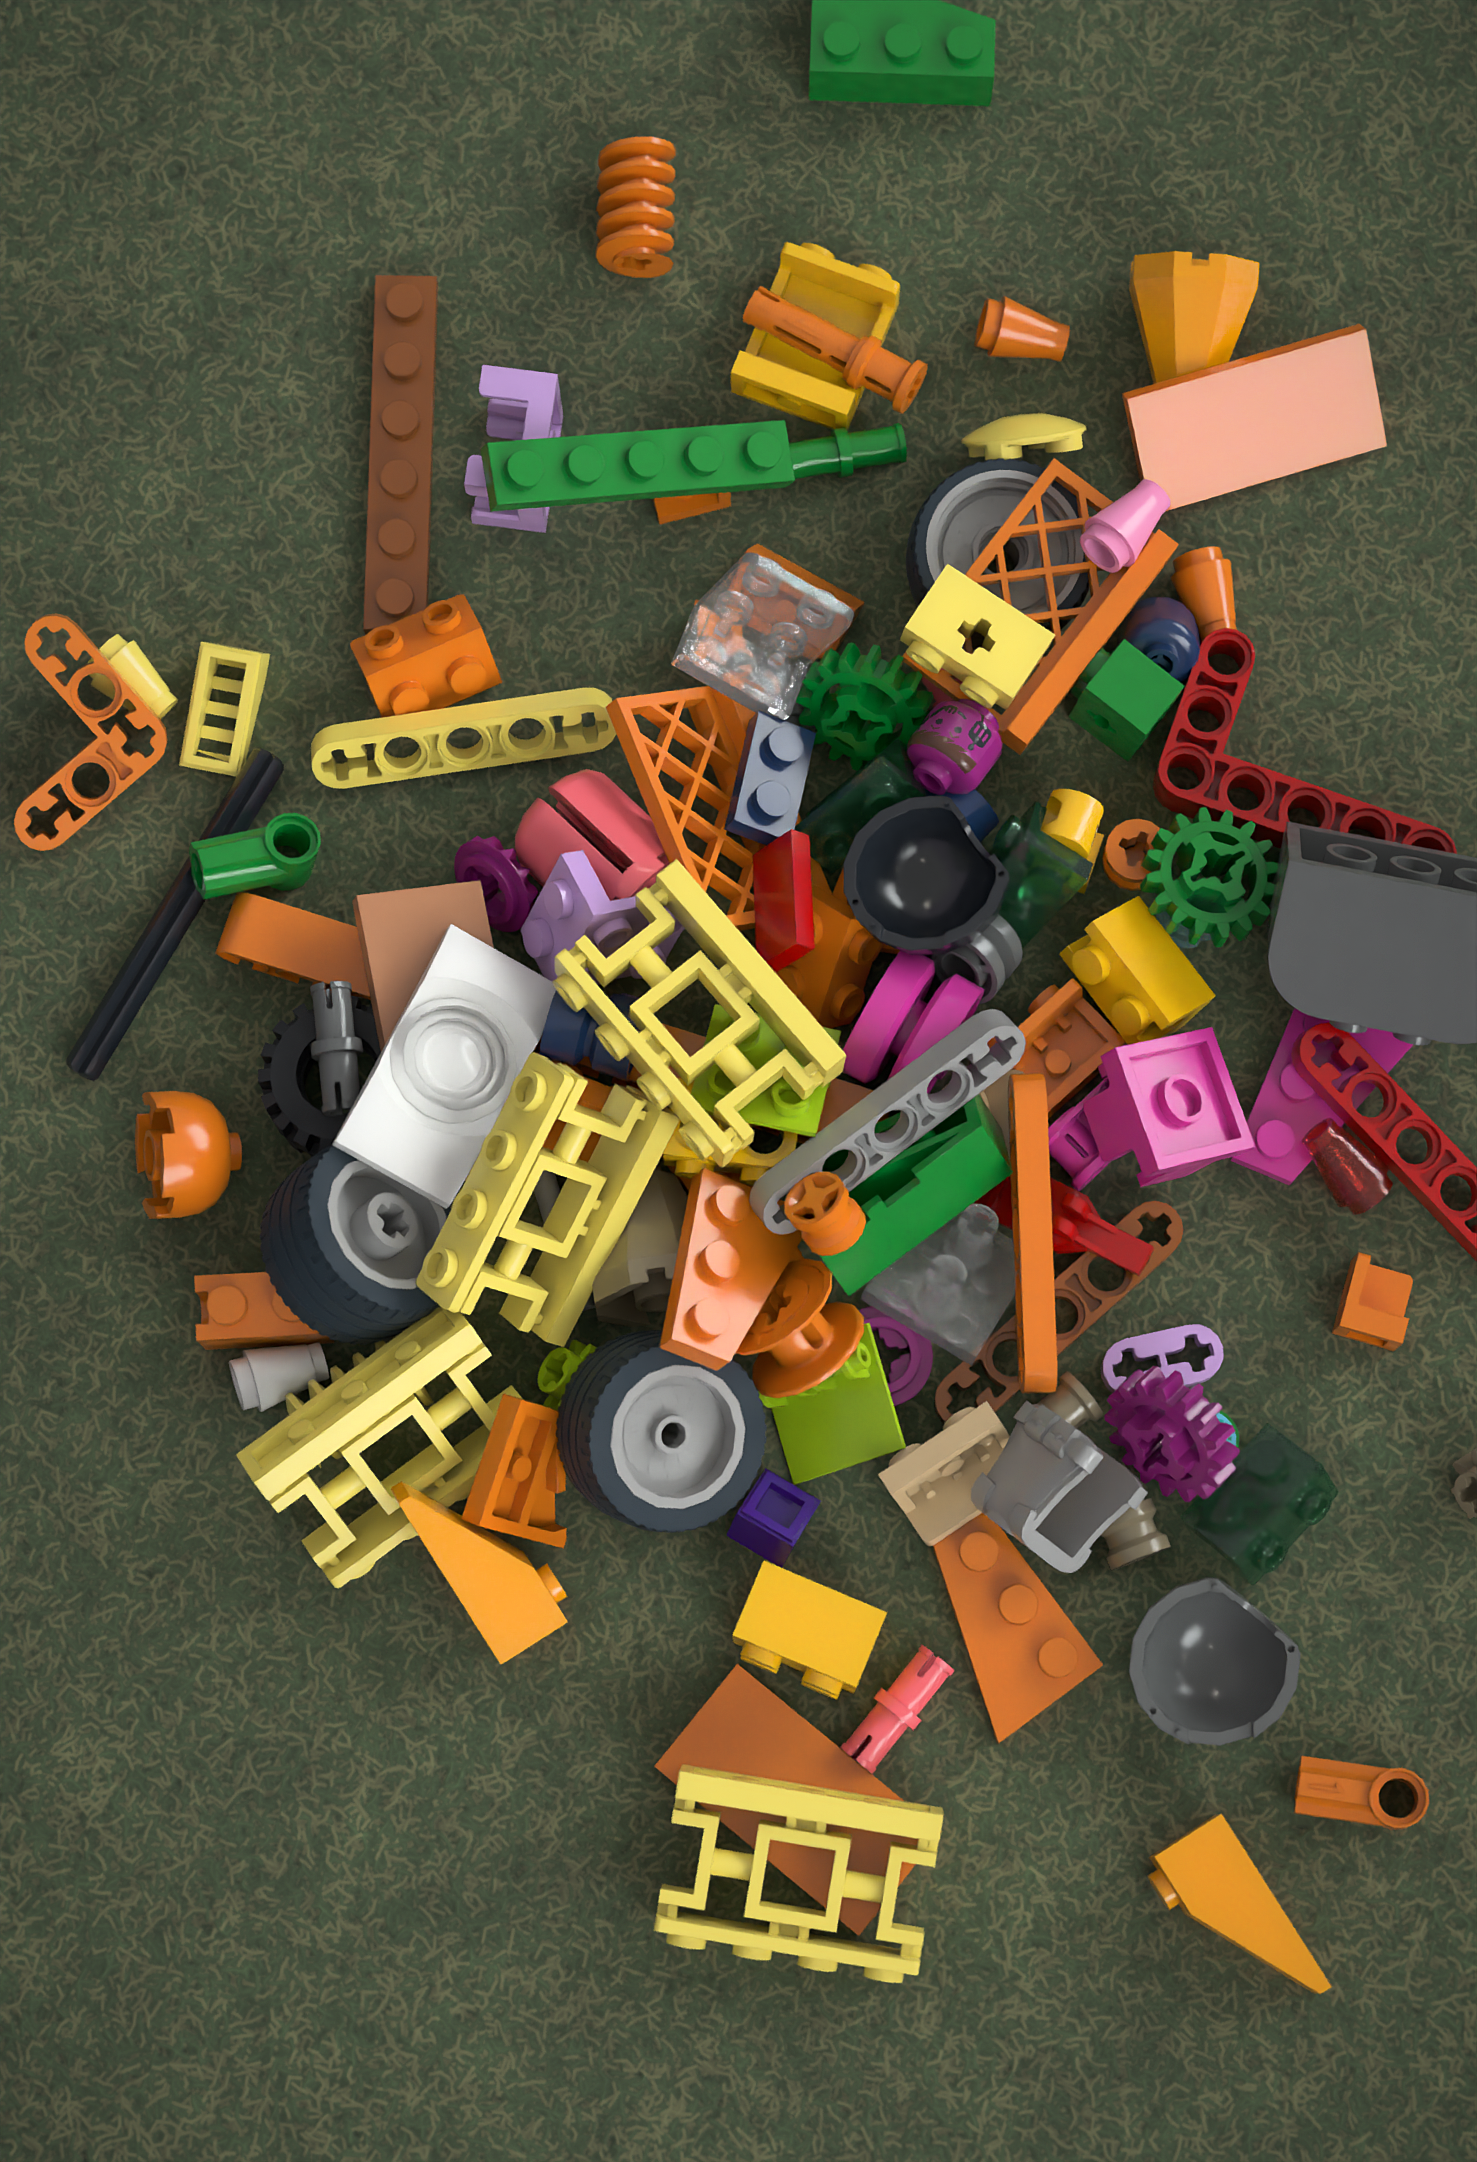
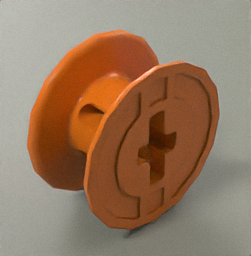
(799, 1334)

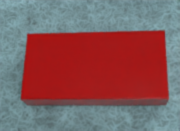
(783, 900)

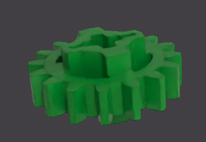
(866, 705)
(1207, 903)

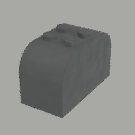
(1375, 935)

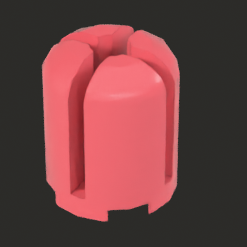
(602, 823)

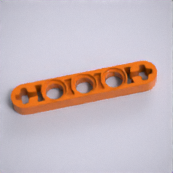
(1032, 1233)

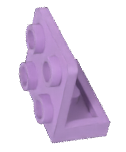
(578, 906)

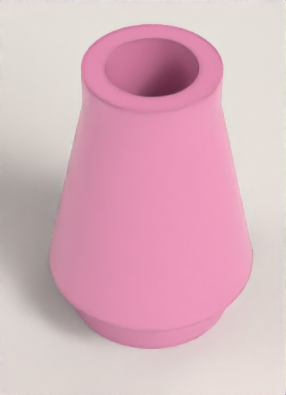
(1121, 529)

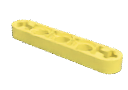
(439, 757)

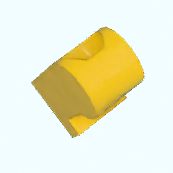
(1074, 822)

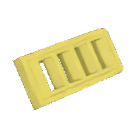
(205, 680)

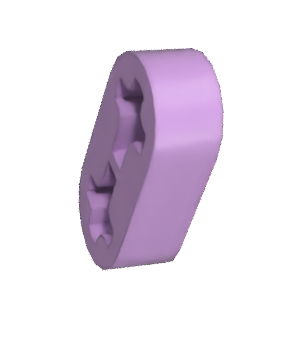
(1158, 1346)

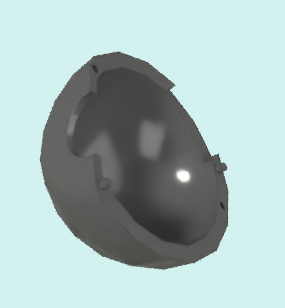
(1212, 1665)

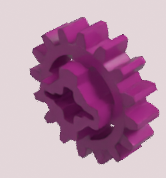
(1171, 1433)

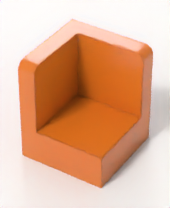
(1373, 1304)

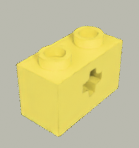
(956, 610)

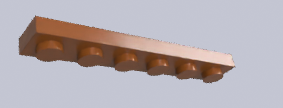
(400, 449)

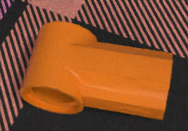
(1352, 1792)

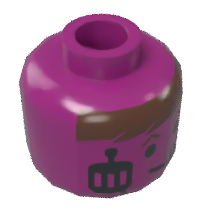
(954, 747)

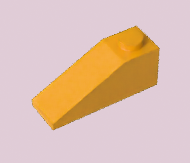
(490, 1577)
(1225, 1893)

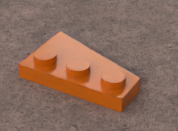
(721, 1271)
(1011, 1626)

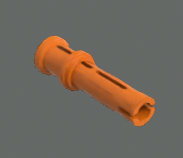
(859, 360)

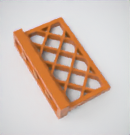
(1092, 623)
(719, 742)

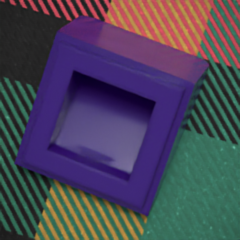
(773, 1518)

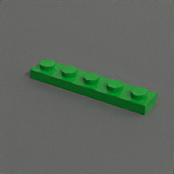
(637, 465)

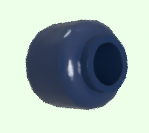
(1163, 633)

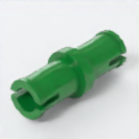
(848, 451)

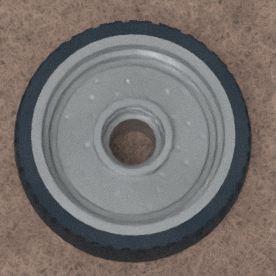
(966, 515)

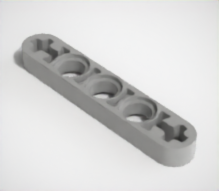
(901, 1092)

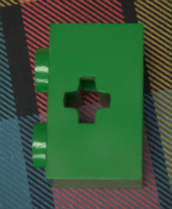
(1123, 698)

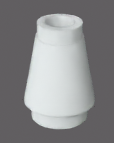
(270, 1373)

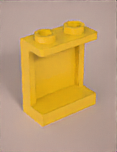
(848, 296)

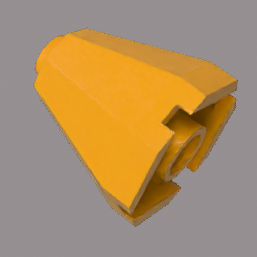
(1190, 308)

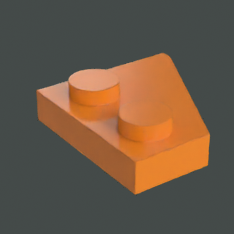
(520, 1474)

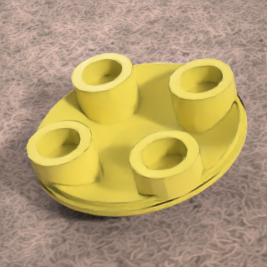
(1037, 430)

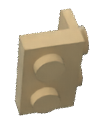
(937, 1477)

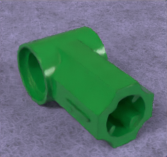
(251, 859)

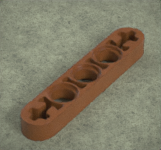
(1081, 1294)

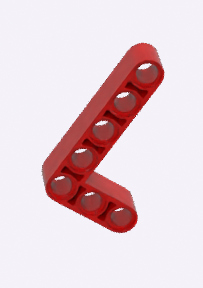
(1275, 791)

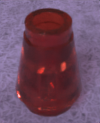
(1347, 1167)

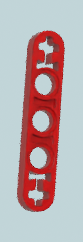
(1381, 1132)

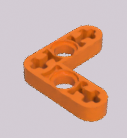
(103, 750)

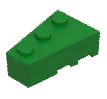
(901, 52)
(920, 1189)

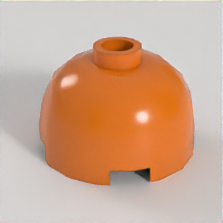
(184, 1153)

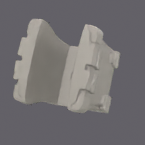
(1055, 1488)

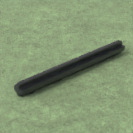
(168, 923)

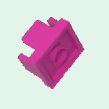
(1169, 1106)

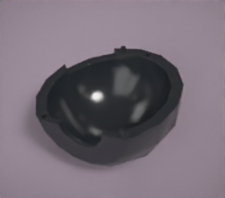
(923, 878)

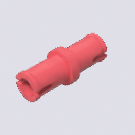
(897, 1709)

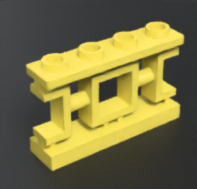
(740, 980)
(583, 1219)
(358, 1413)
(807, 1814)

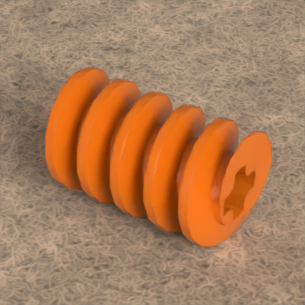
(633, 205)

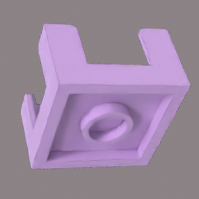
(517, 421)

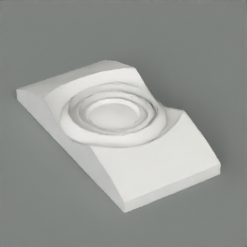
(447, 1067)

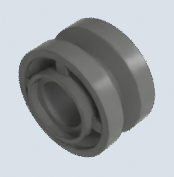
(984, 961)

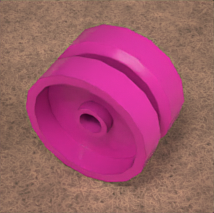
(901, 1022)

